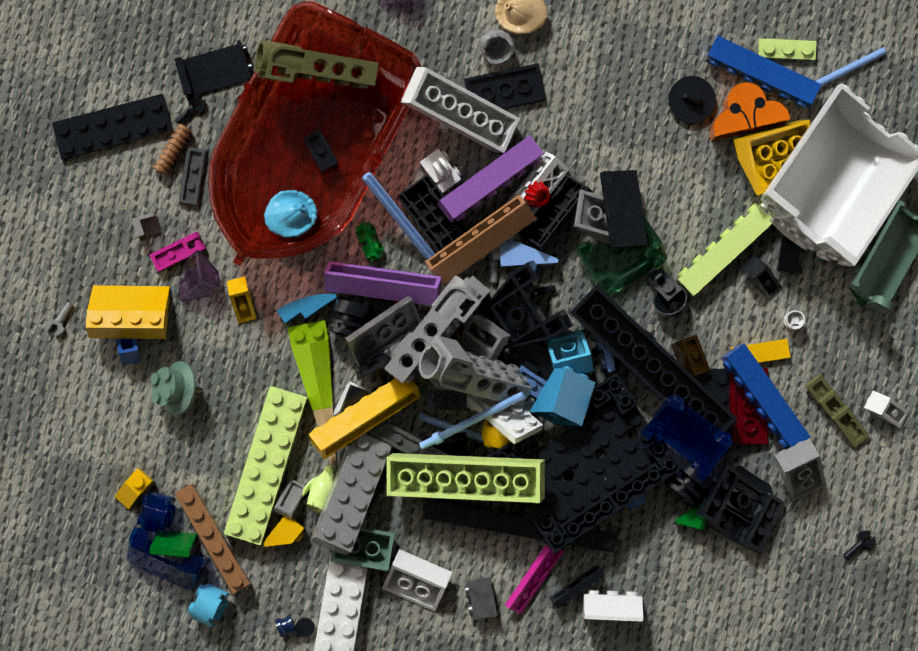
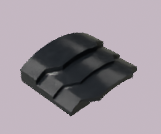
(741, 508)

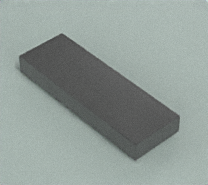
(192, 176)

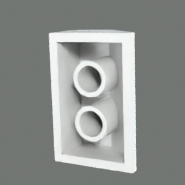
(417, 580)
(612, 606)

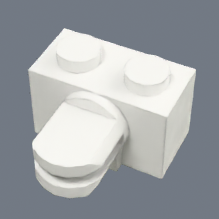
(441, 171)

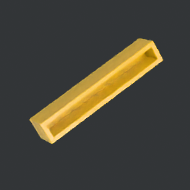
(363, 416)

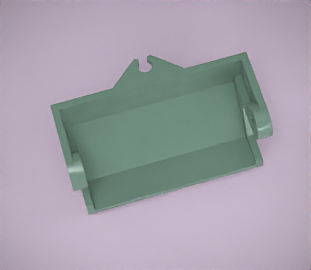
(887, 259)

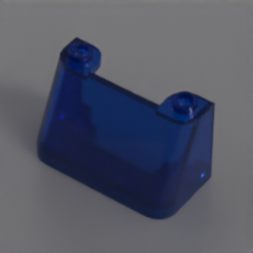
(689, 435)
(184, 575)

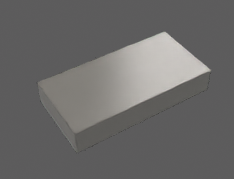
(289, 498)

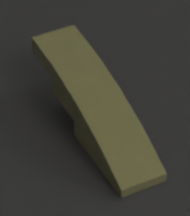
(837, 410)

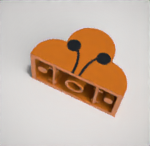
(746, 112)

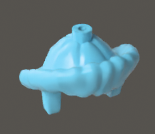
(290, 214)

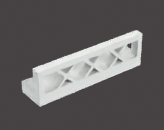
(542, 172)

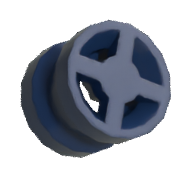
(285, 626)

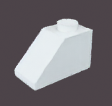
(886, 409)

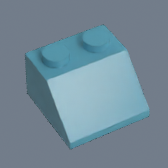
(570, 351)

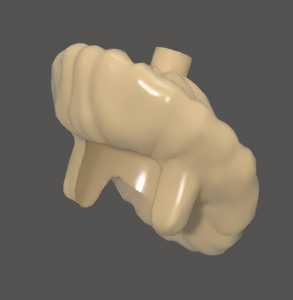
(521, 15)

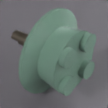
(174, 387)

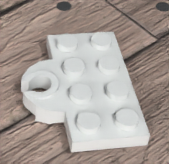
(513, 421)

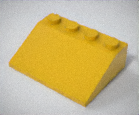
(766, 152)
(128, 312)

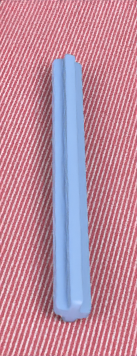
(398, 215)

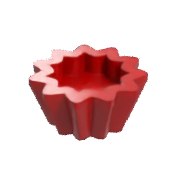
(537, 194)

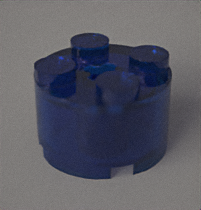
(157, 512)

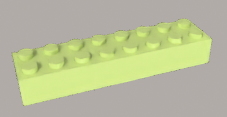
(266, 465)
(466, 477)

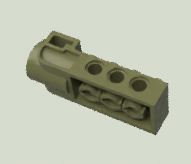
(298, 63)

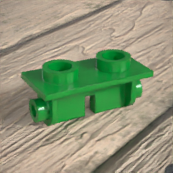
(367, 233)

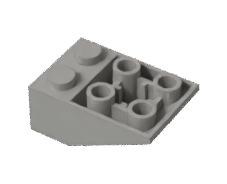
(483, 338)

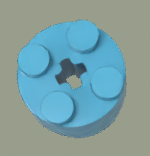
(209, 604)

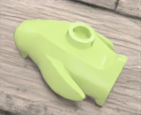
(319, 488)

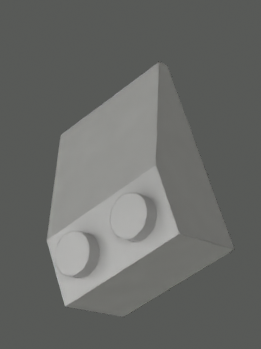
(591, 216)
(801, 469)

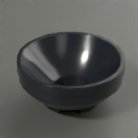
(662, 305)

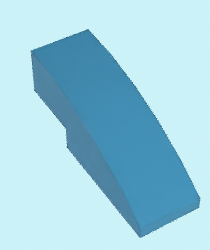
(306, 306)

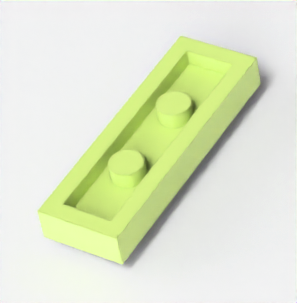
(787, 49)

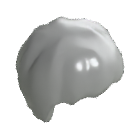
(496, 46)

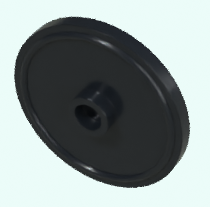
(692, 99)
(534, 358)

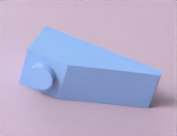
(517, 254)

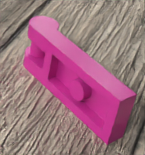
(176, 252)

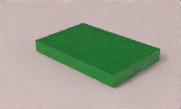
(173, 544)

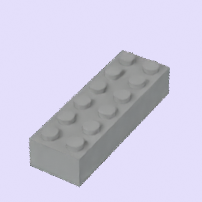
(350, 494)

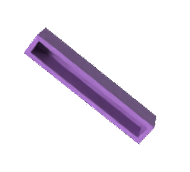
(490, 178)
(382, 283)

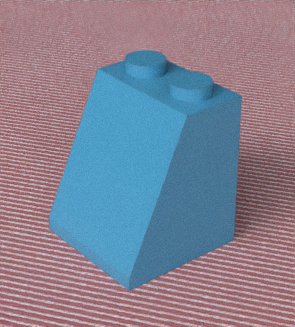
(564, 397)

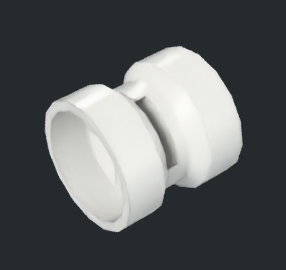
(797, 320)

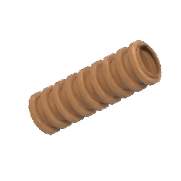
(172, 149)

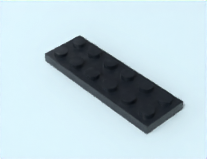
(112, 126)

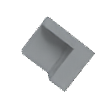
(146, 225)

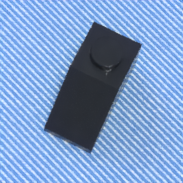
(761, 276)

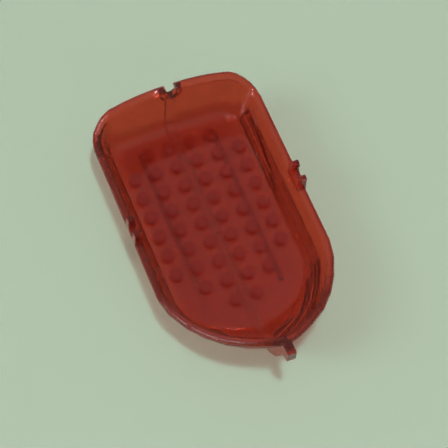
(264, 137)

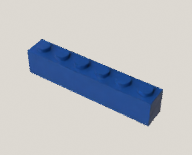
(763, 72)
(764, 396)

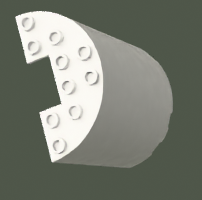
(840, 180)

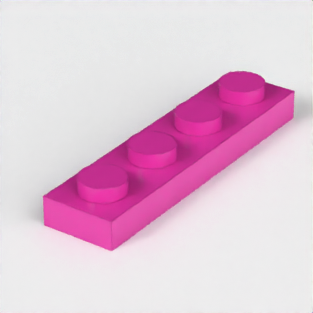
(532, 580)

